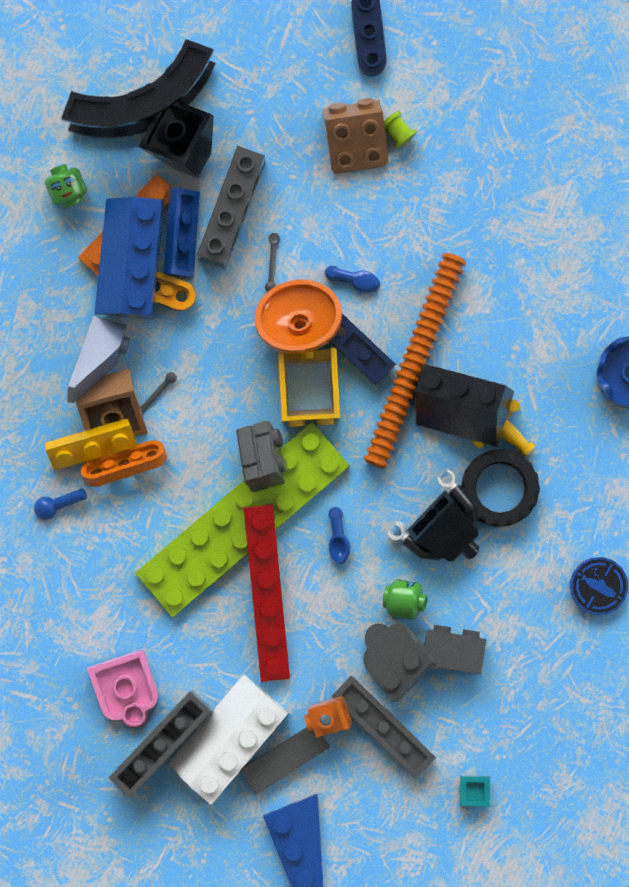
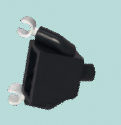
(444, 527)

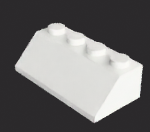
(227, 739)

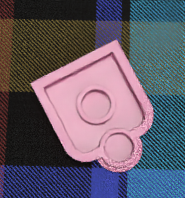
(125, 688)

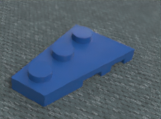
(297, 841)

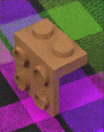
(356, 135)

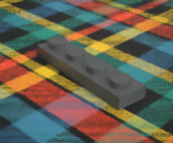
(384, 727)

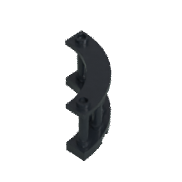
(134, 111)

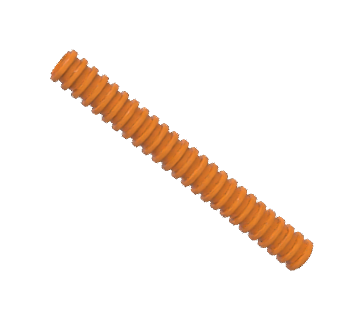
(414, 360)

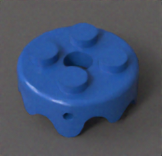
(611, 372)

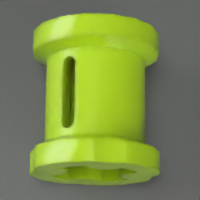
(399, 129)

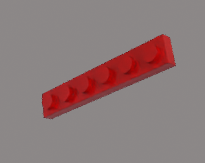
(266, 592)

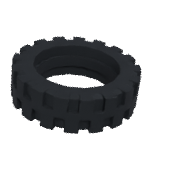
(530, 481)

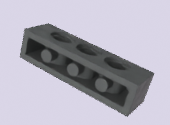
(231, 207)
(160, 743)

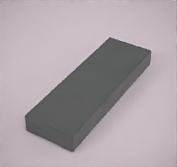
(283, 759)

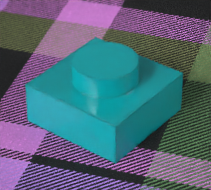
(474, 791)

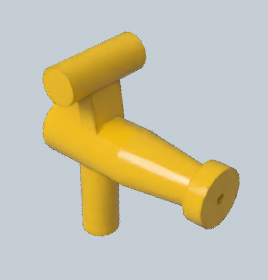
(511, 433)

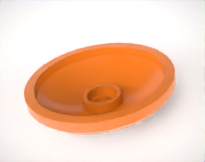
(295, 306)

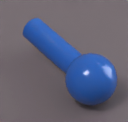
(47, 507)

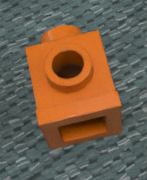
(335, 709)

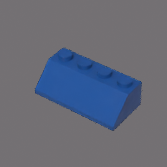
(129, 257)

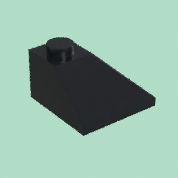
(180, 138)

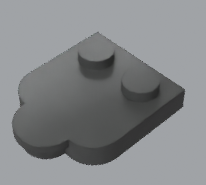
(396, 658)

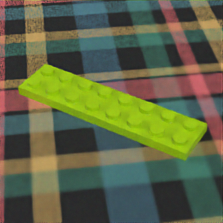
(219, 535)

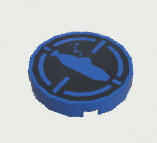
(599, 585)

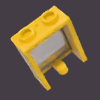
(309, 387)

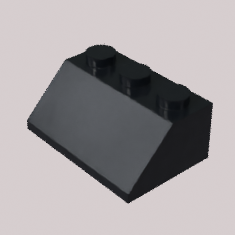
(462, 405)

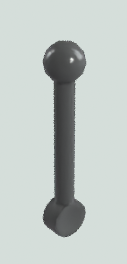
(274, 239)
(169, 378)

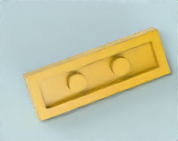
(90, 444)

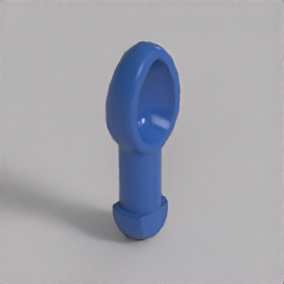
(360, 280)
(339, 544)

